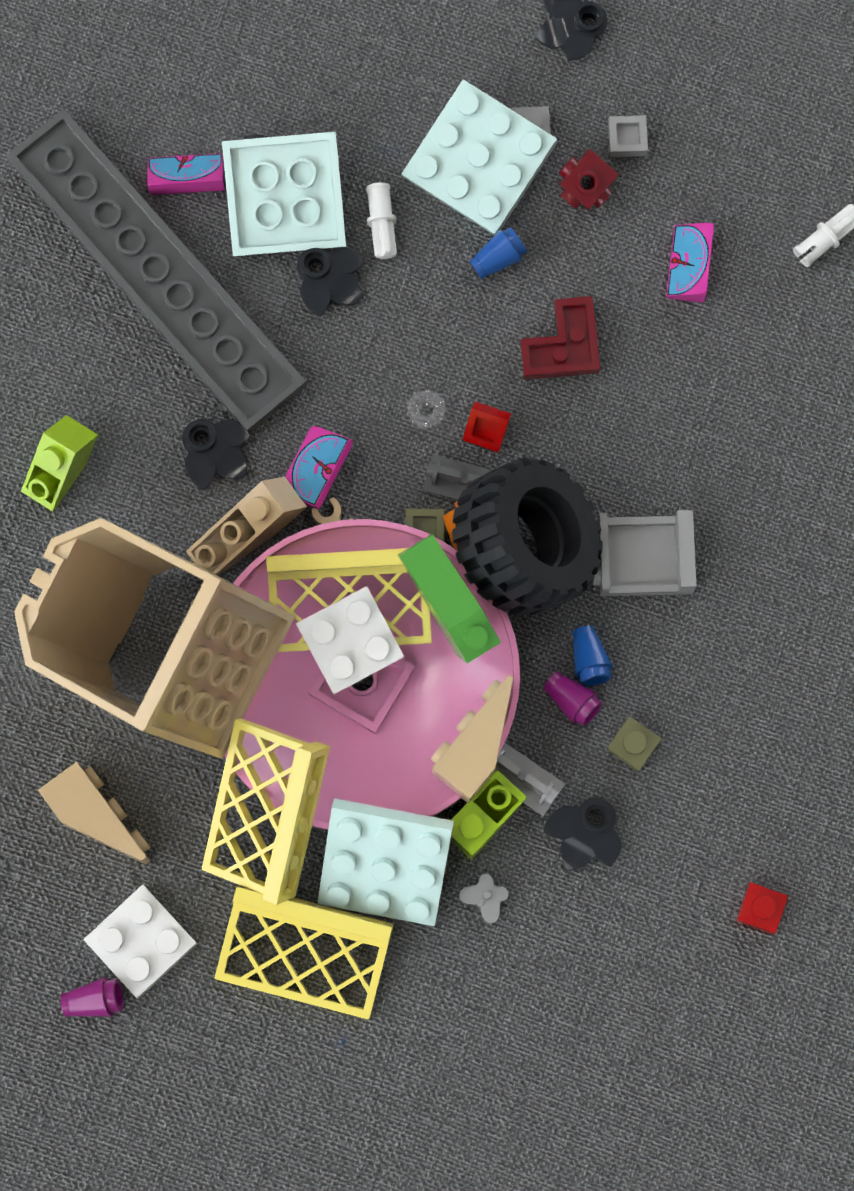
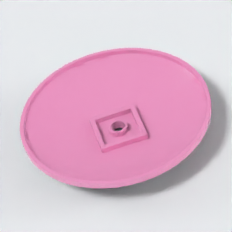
(389, 732)

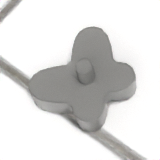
(486, 897)

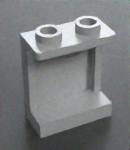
(647, 555)

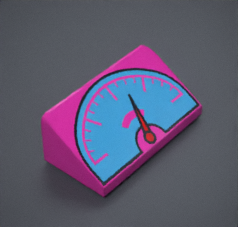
(185, 174)
(690, 262)
(317, 465)

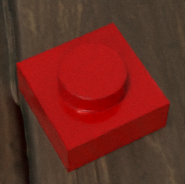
(486, 426)
(762, 908)

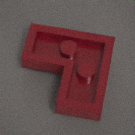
(572, 350)

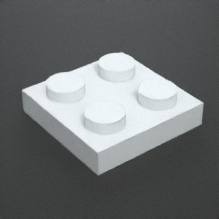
(350, 640)
(140, 941)

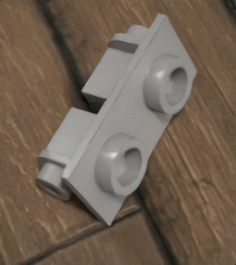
(532, 780)

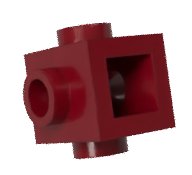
(600, 176)

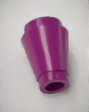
(574, 699)
(94, 999)

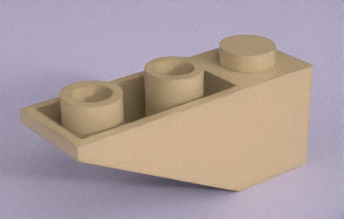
(247, 525)
(474, 753)
(82, 807)

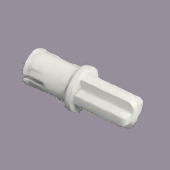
(381, 220)
(826, 235)

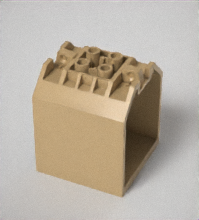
(89, 607)

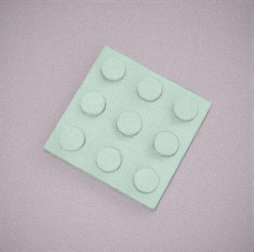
(479, 157)
(284, 193)
(384, 862)

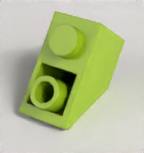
(58, 461)
(485, 814)

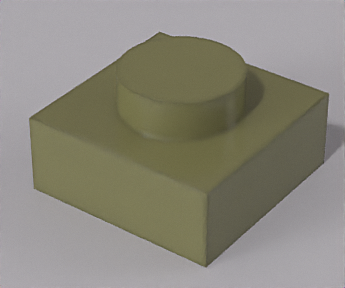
(426, 520)
(633, 744)

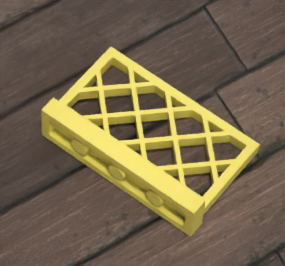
(344, 565)
(291, 827)
(314, 917)

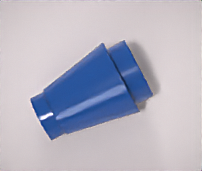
(499, 253)
(590, 657)

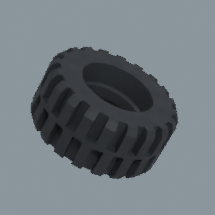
(496, 553)

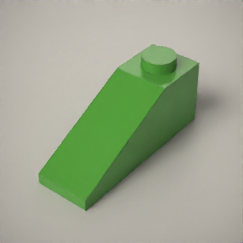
(449, 599)

